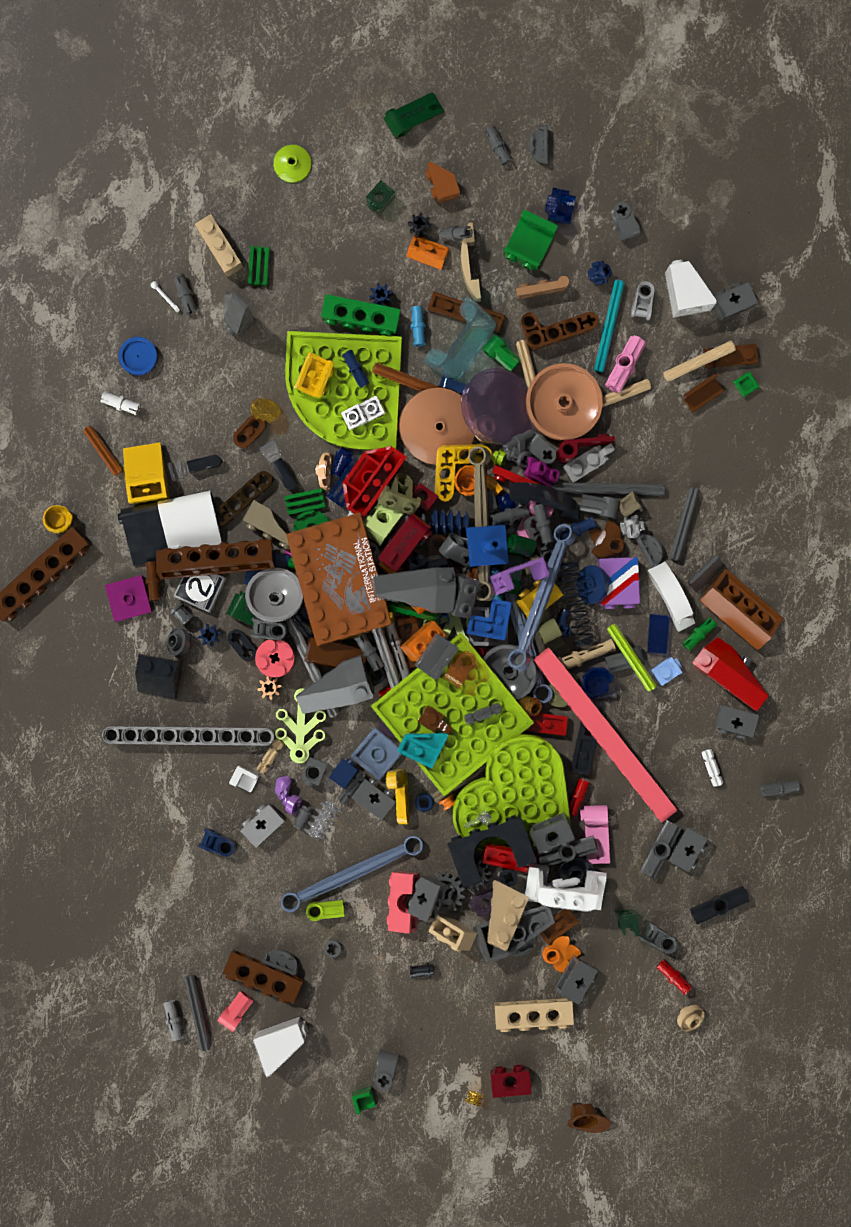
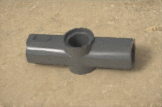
(580, 848)
(653, 860)

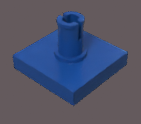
(487, 545)

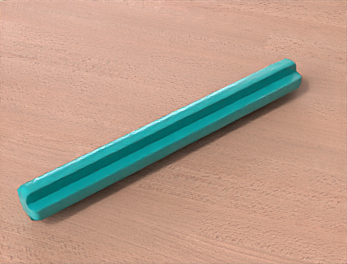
(609, 326)

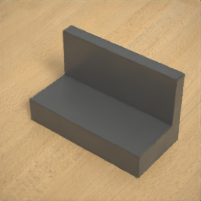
(436, 656)

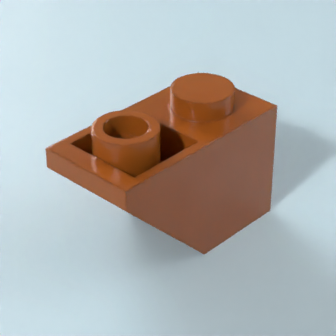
(443, 182)

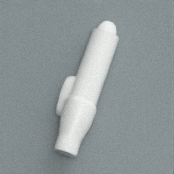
(560, 883)

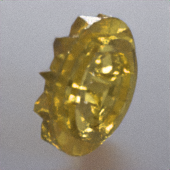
(263, 404)

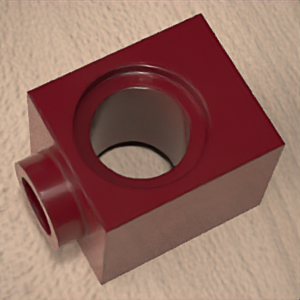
(432, 497)

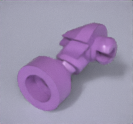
(282, 789)

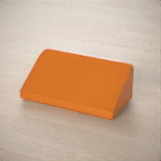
(427, 252)

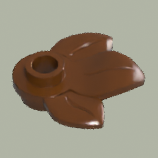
(604, 538)

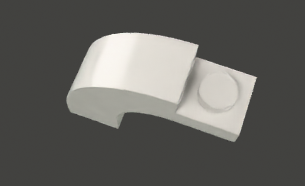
(673, 596)

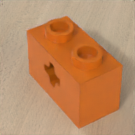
(419, 641)

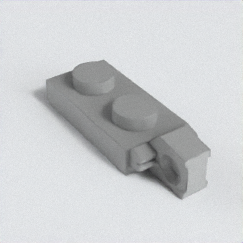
(587, 462)

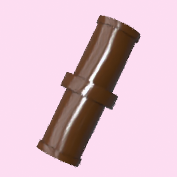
(153, 581)

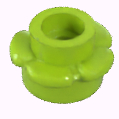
(499, 458)

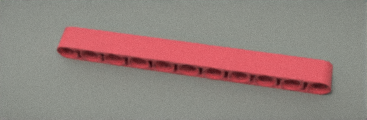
(605, 735)

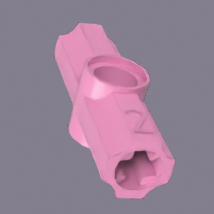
(621, 373)

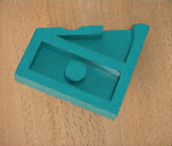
(422, 747)

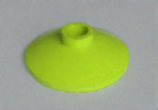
(297, 171)

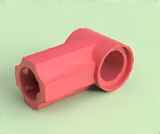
(233, 1014)

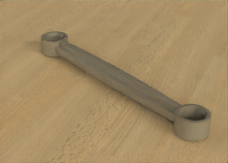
(481, 513)

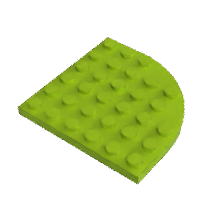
(342, 392)

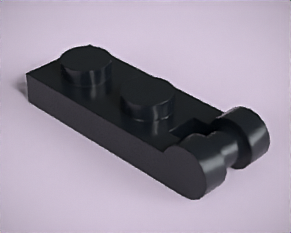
(583, 752)

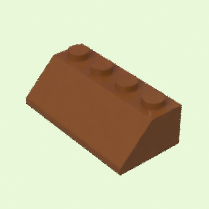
(741, 609)

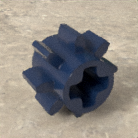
(599, 273)
(379, 290)
(205, 631)

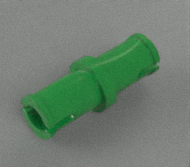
(699, 634)

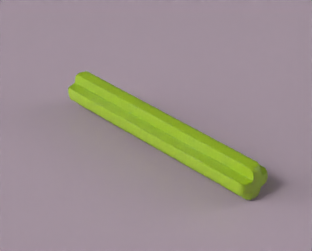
(631, 657)

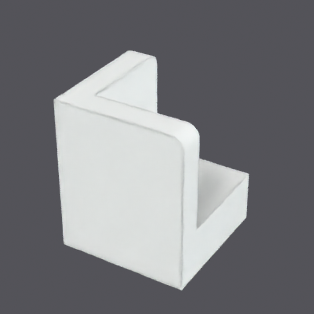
(244, 778)

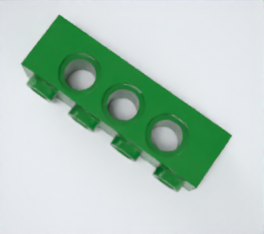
(334, 303)

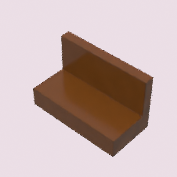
(702, 393)

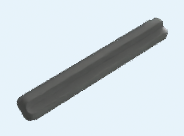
(684, 524)
(197, 1012)

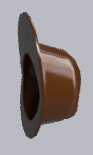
(587, 1119)

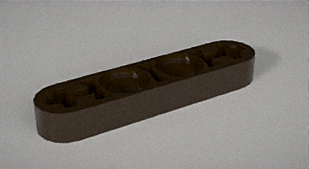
(244, 501)

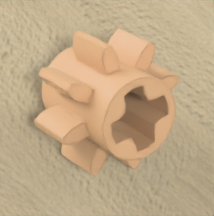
(264, 688)

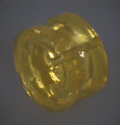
(473, 1098)

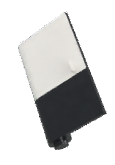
(169, 524)

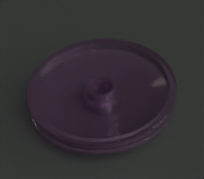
(495, 405)

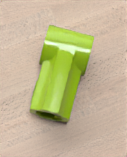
(328, 910)

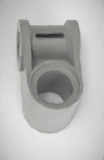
(643, 304)

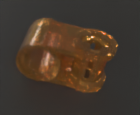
(457, 671)

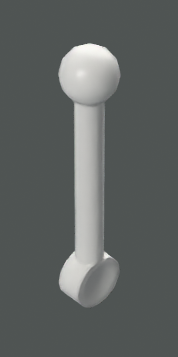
(154, 285)

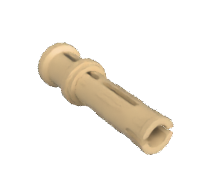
(578, 658)

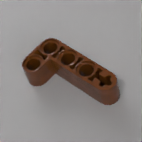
(559, 327)

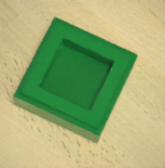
(746, 384)

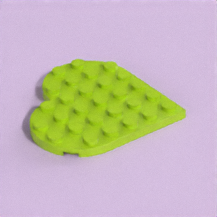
(520, 780)

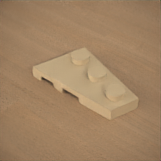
(505, 914)

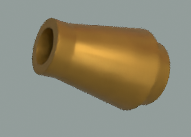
(530, 705)

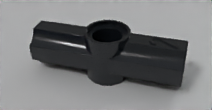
(707, 909)

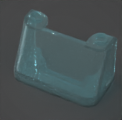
(466, 346)

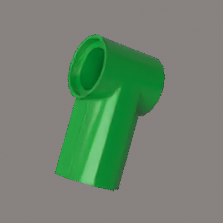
(497, 350)

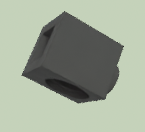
(320, 765)

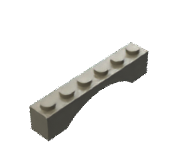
(264, 519)

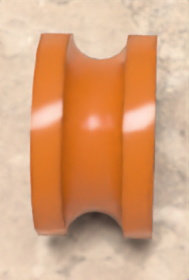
(448, 802)

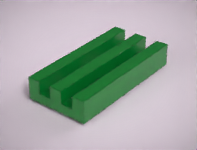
(259, 250)
(303, 494)

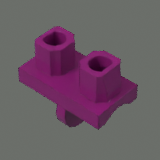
(540, 472)

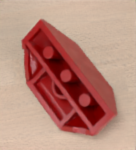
(369, 477)

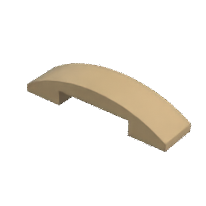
(472, 285)

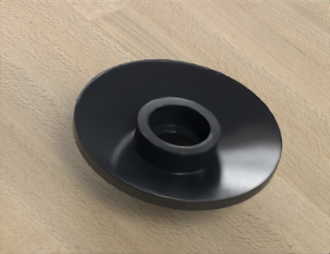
(575, 868)

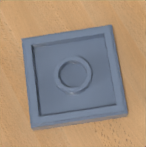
(376, 753)

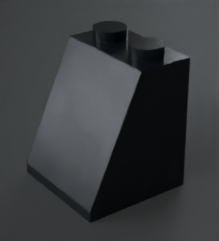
(158, 675)

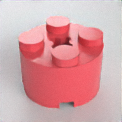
(265, 662)

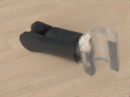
(272, 453)
(180, 469)

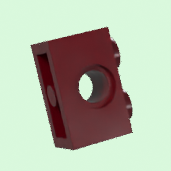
(520, 1087)

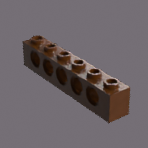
(42, 563)
(224, 564)

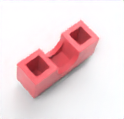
(398, 918)

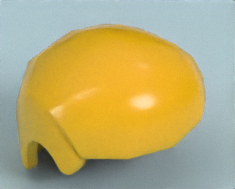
(57, 519)

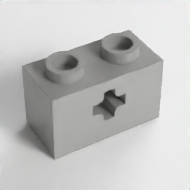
(258, 835)

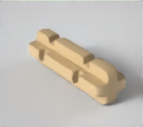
(270, 756)

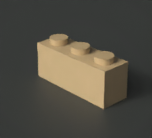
(218, 245)

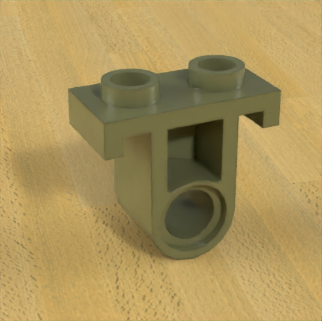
(399, 495)
(549, 632)

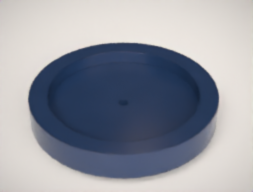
(594, 584)

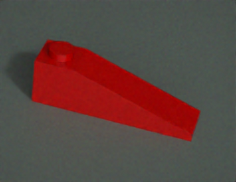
(727, 669)

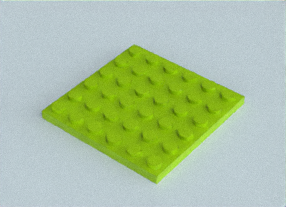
(466, 745)

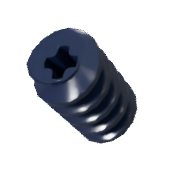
(449, 522)

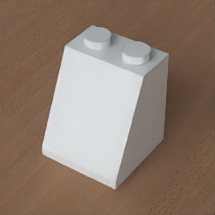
(687, 290)
(279, 1043)

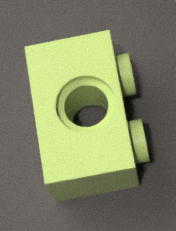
(377, 530)

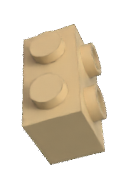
(453, 933)

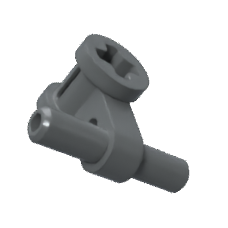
(516, 449)

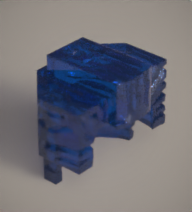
(560, 206)
(596, 682)

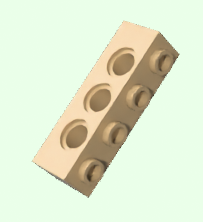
(524, 1008)

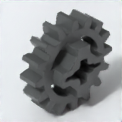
(454, 885)

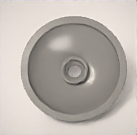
(274, 584)

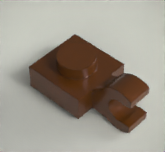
(432, 719)

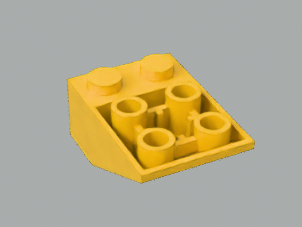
(145, 474)

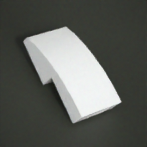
(363, 412)

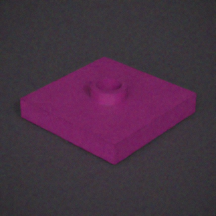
(128, 598)

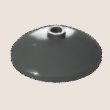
(518, 682)

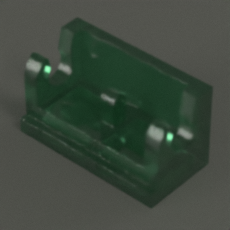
(629, 920)

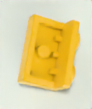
(314, 375)

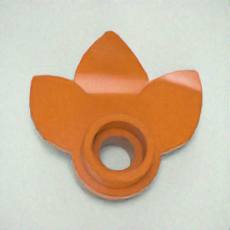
(563, 953)

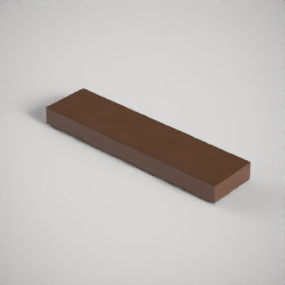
(450, 308)

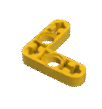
(453, 458)
(398, 780)

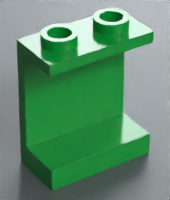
(530, 240)

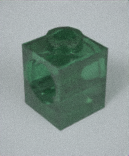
(380, 189)

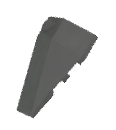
(236, 314)
(424, 588)
(529, 926)

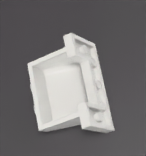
(571, 897)

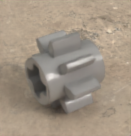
(632, 526)

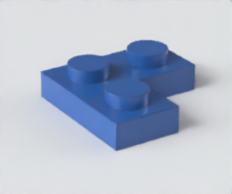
(495, 625)

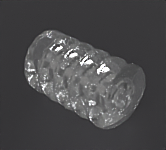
(323, 819)

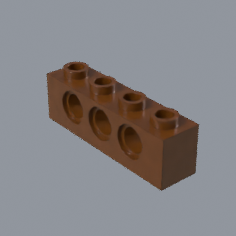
(268, 988)

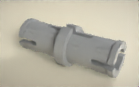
(173, 1020)

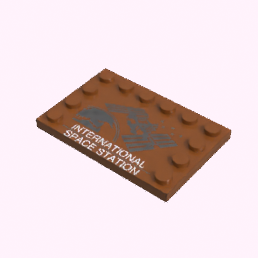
(337, 579)

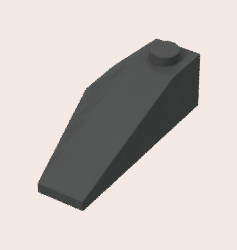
(342, 686)

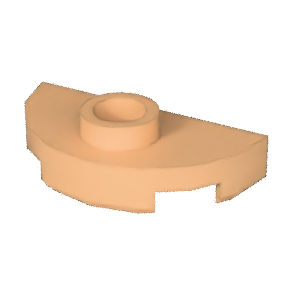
(323, 471)

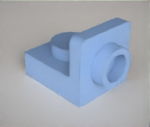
(667, 670)

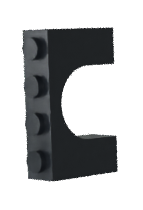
(464, 849)

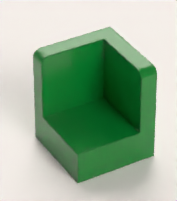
(363, 1099)

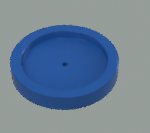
(129, 356)

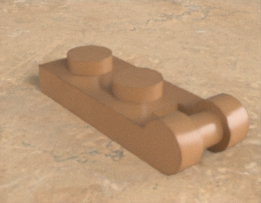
(542, 288)

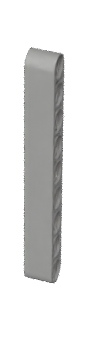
(179, 739)

